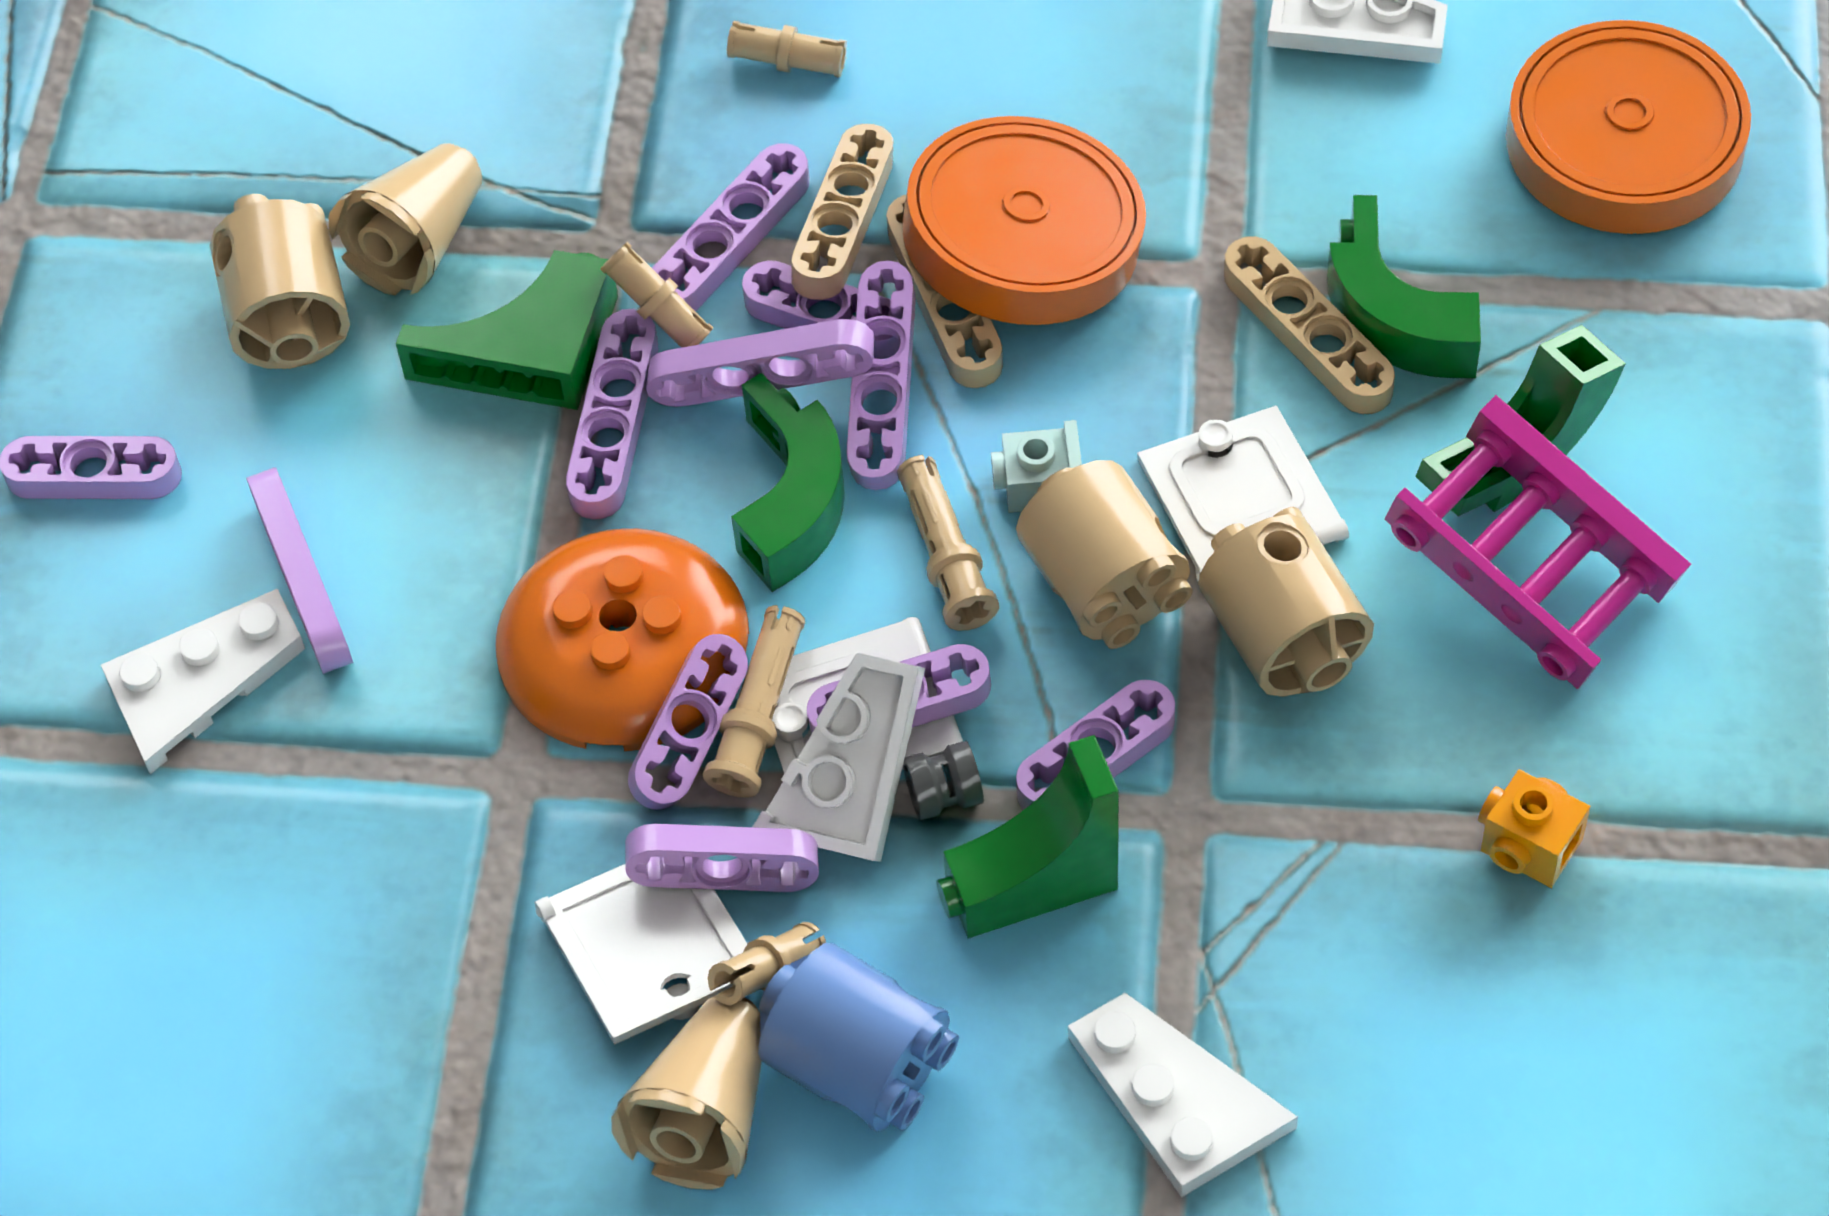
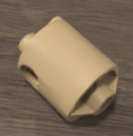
(279, 282)
(1103, 551)
(1285, 604)

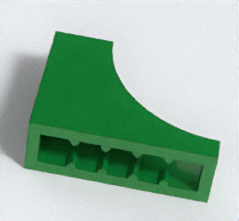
(528, 349)
(1044, 856)

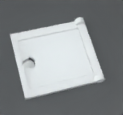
(1244, 487)
(828, 664)
(634, 940)

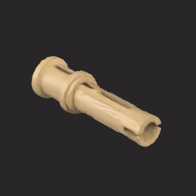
(952, 563)
(749, 726)

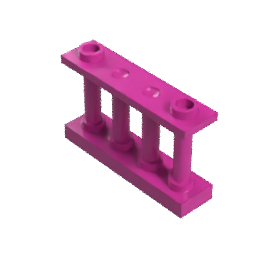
(1552, 483)

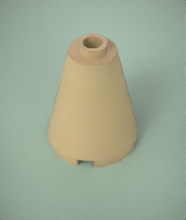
(406, 218)
(696, 1099)

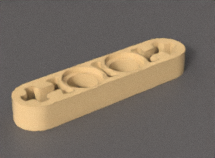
(838, 209)
(1316, 319)
(949, 334)

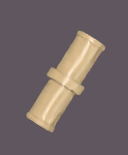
(786, 48)
(656, 297)
(760, 962)

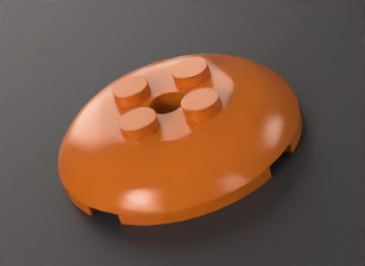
(606, 684)

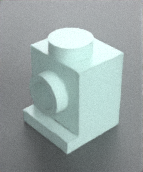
(1031, 458)

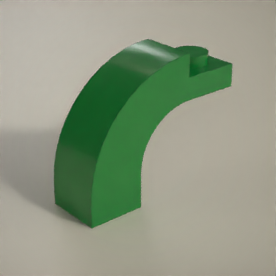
(1409, 325)
(1558, 397)
(801, 514)

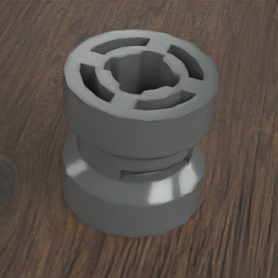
(928, 783)

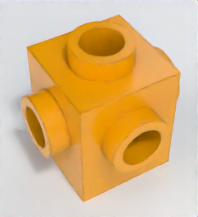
(1532, 827)

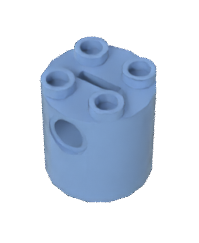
(853, 1036)

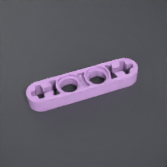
(736, 234)
(824, 353)
(885, 374)
(609, 412)
(299, 570)

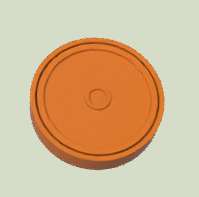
(1627, 126)
(1023, 220)

